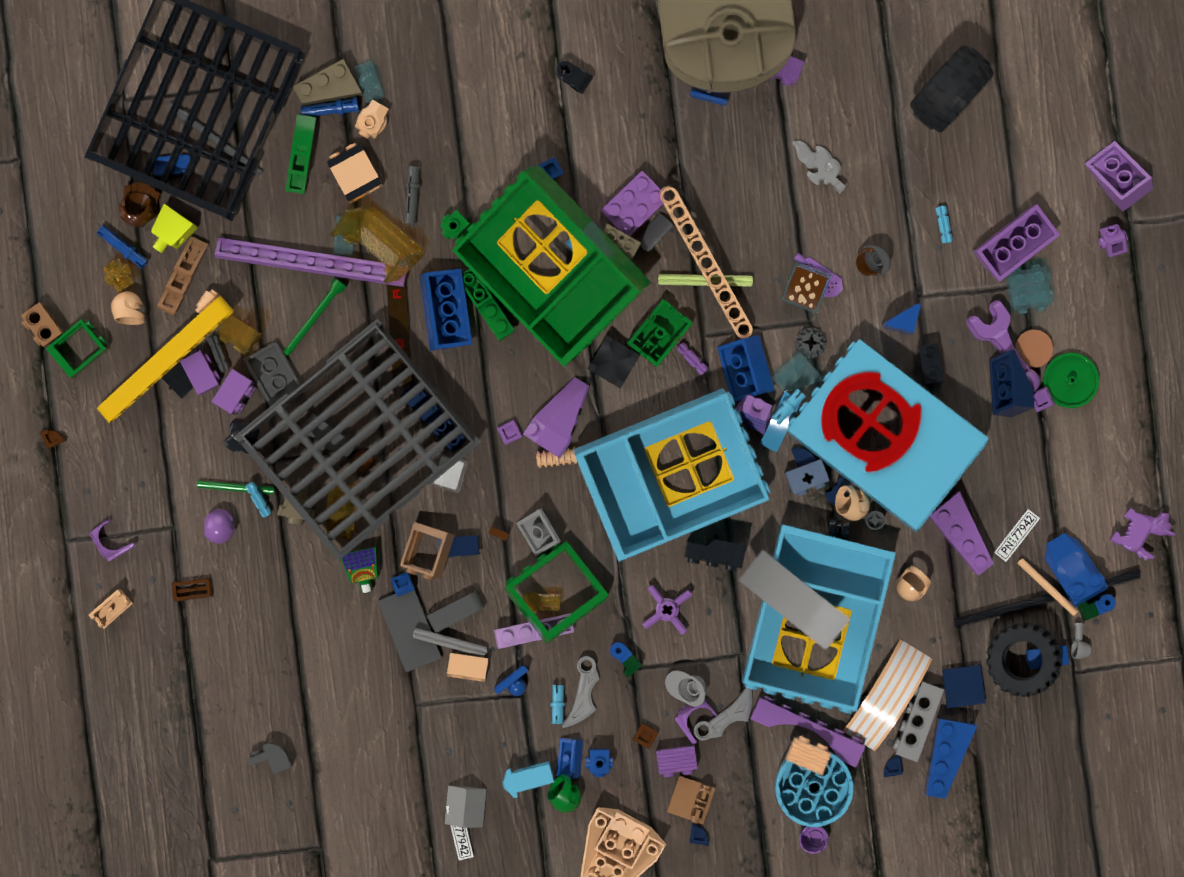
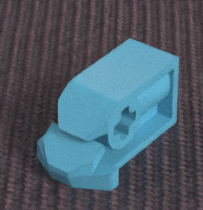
(528, 778)

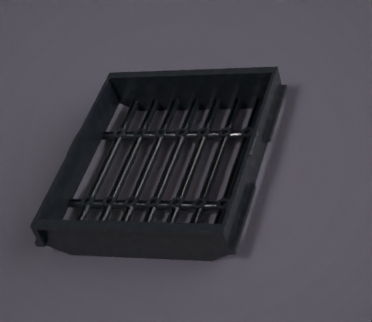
(197, 150)

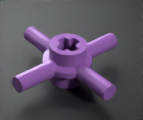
(665, 617)

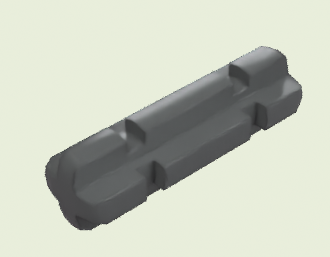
(218, 353)

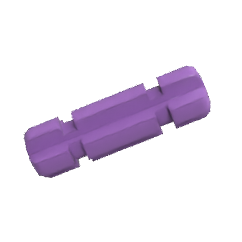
(692, 358)

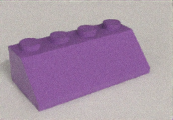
(1016, 243)

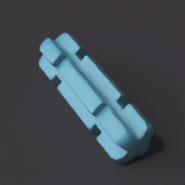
(944, 224)
(258, 499)

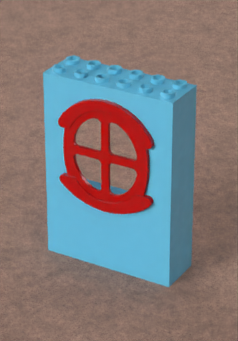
(922, 459)

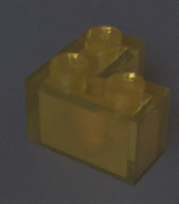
(240, 334)
(341, 514)

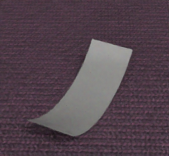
(794, 600)

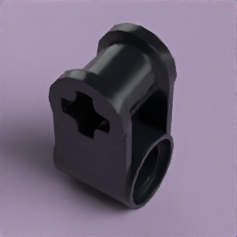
(576, 79)

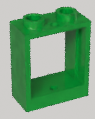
(61, 359)

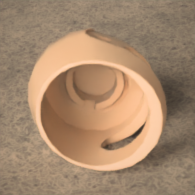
(124, 307)
(853, 506)
(912, 584)

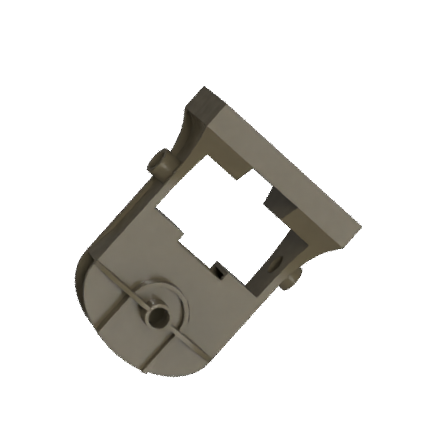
(726, 42)

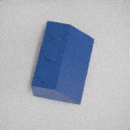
(745, 368)

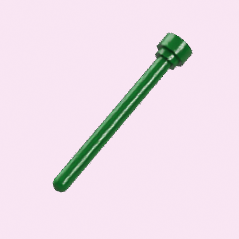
(336, 287)

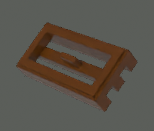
(208, 587)

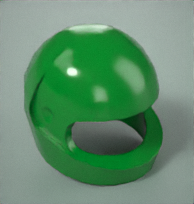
(568, 798)

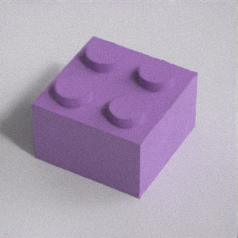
(234, 392)

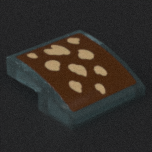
(806, 287)

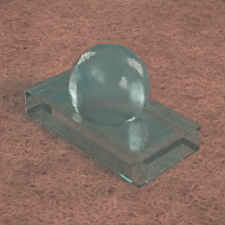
(369, 82)

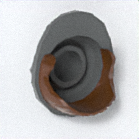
(873, 261)

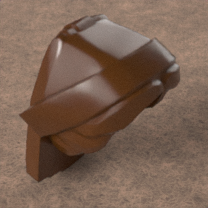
(138, 204)

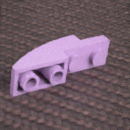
(525, 632)

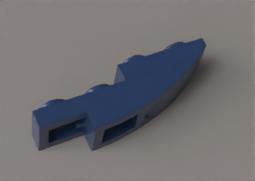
(432, 414)

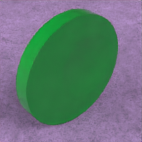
(1071, 380)

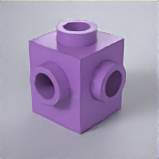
(1113, 240)

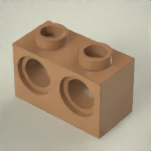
(46, 322)

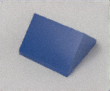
(904, 322)

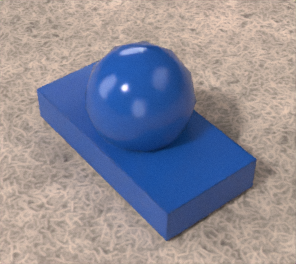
(515, 684)

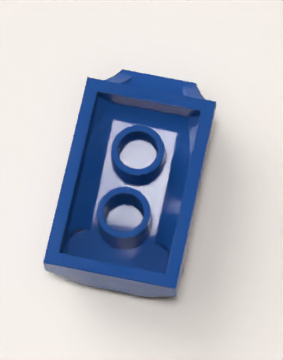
(1074, 569)

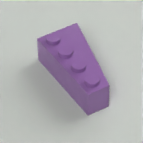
(961, 532)

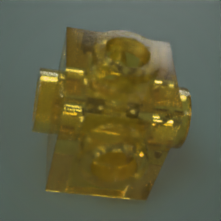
(118, 275)

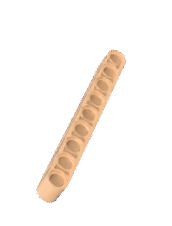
(707, 272)

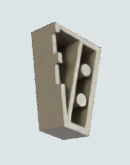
(328, 85)

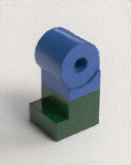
(1097, 607)
(621, 652)

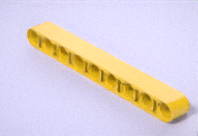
(165, 359)

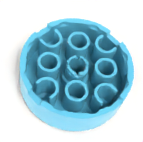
(818, 807)

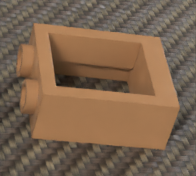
(413, 545)

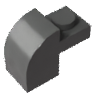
(275, 754)

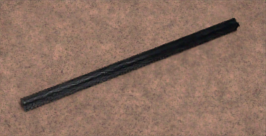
(1042, 599)

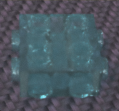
(1029, 289)

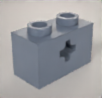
(796, 475)

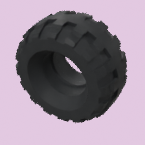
(952, 88)

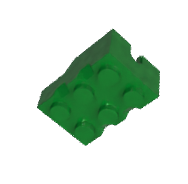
(659, 333)

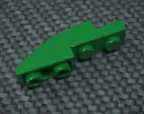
(300, 153)
(487, 306)

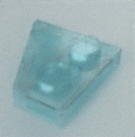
(796, 374)

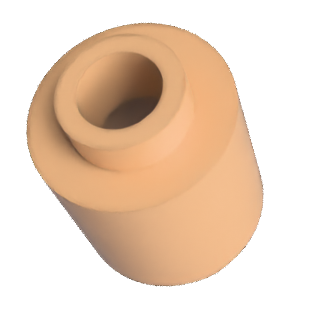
(206, 300)

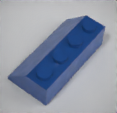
(445, 309)

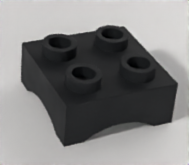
(613, 362)

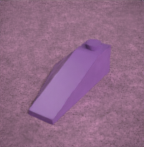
(555, 422)

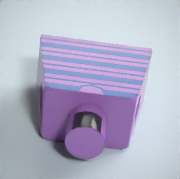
(754, 413)

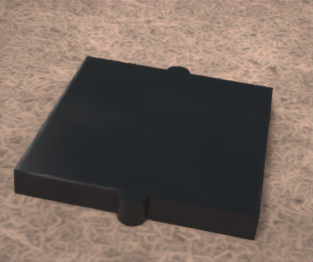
(178, 380)

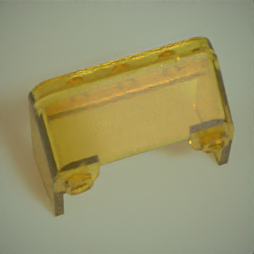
(381, 238)

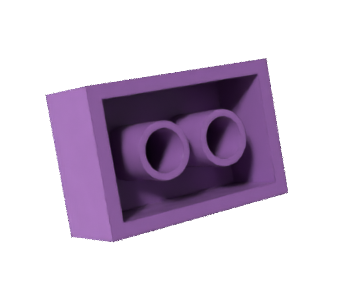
(634, 205)

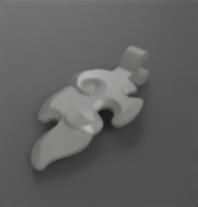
(827, 166)

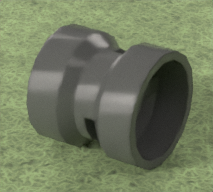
(874, 520)

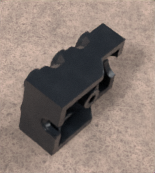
(716, 553)

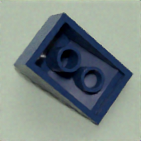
(1009, 386)

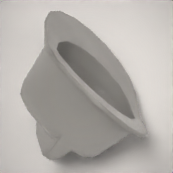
(686, 687)

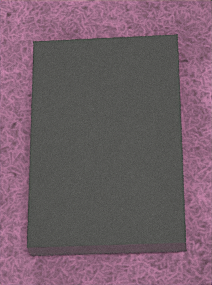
(272, 372)

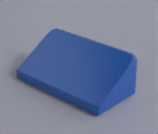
(713, 97)
(570, 757)

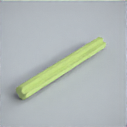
(681, 279)

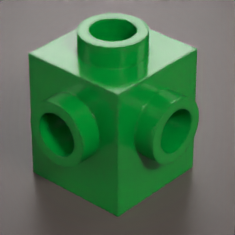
(449, 220)

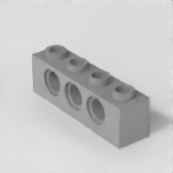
(913, 750)

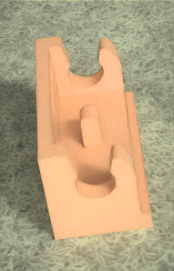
(111, 608)
(467, 667)

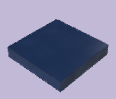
(963, 686)

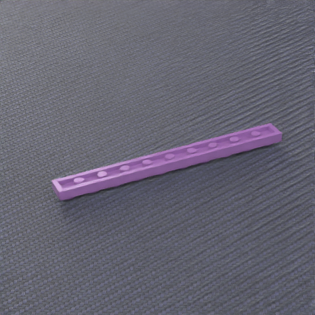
(303, 261)

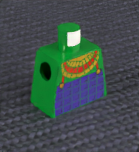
(362, 567)

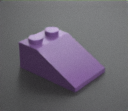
(1120, 176)

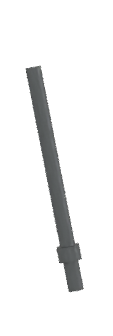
(183, 114)

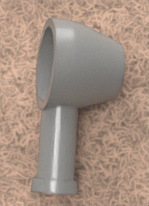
(1079, 648)

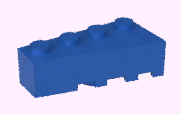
(947, 752)

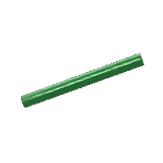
(232, 487)

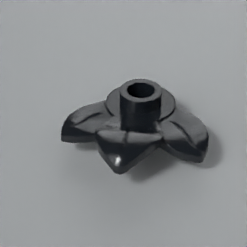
(232, 443)

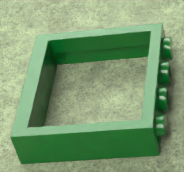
(528, 571)

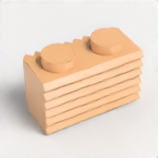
(807, 755)

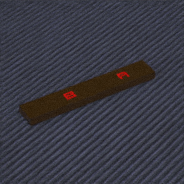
(399, 325)

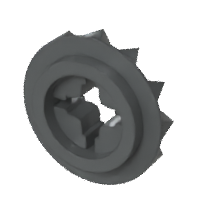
(804, 348)

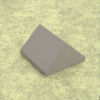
(538, 532)
(465, 806)

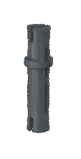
(411, 195)

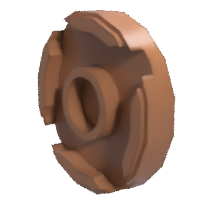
(1034, 348)

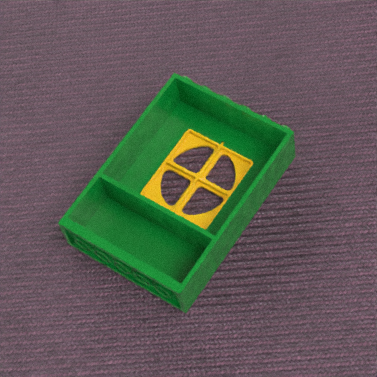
(562, 309)

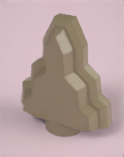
(288, 511)

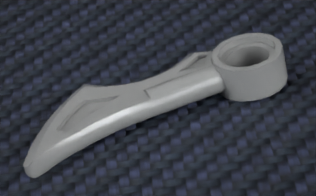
(583, 703)
(738, 711)

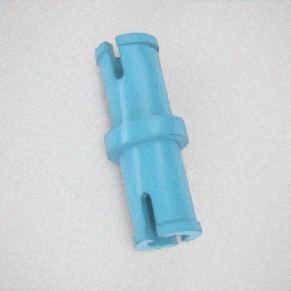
(788, 407)
(557, 704)

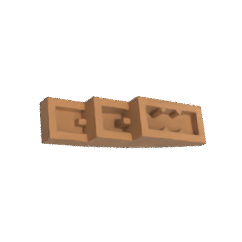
(182, 276)

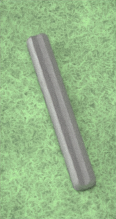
(449, 642)

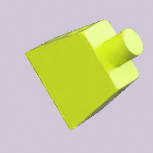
(171, 229)

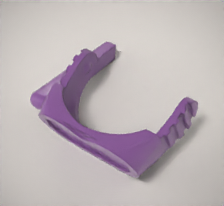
(105, 553)
(683, 715)

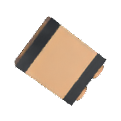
(354, 172)

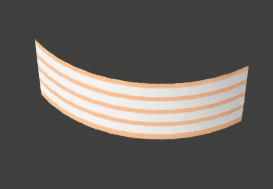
(889, 695)

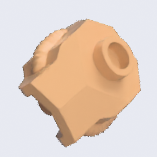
(372, 120)

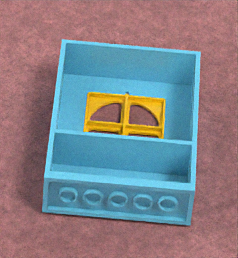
(630, 488)
(852, 581)

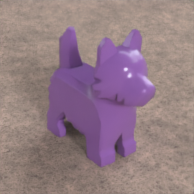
(1139, 529)

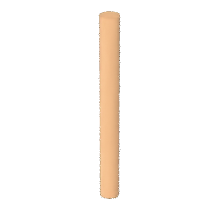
(1048, 587)

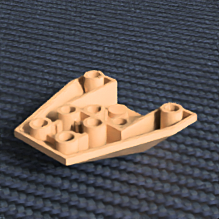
(619, 845)

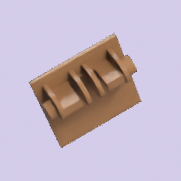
(691, 800)

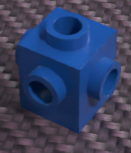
(599, 754)

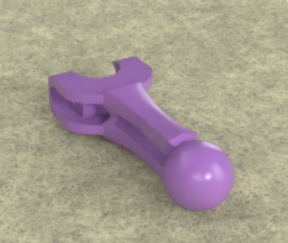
(998, 335)

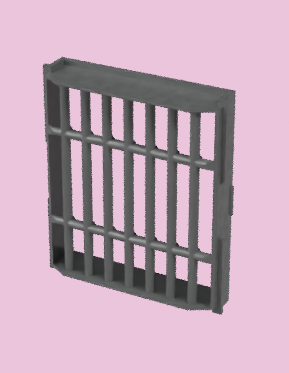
(326, 464)

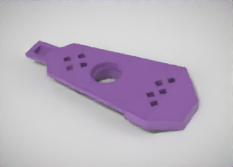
(837, 288)

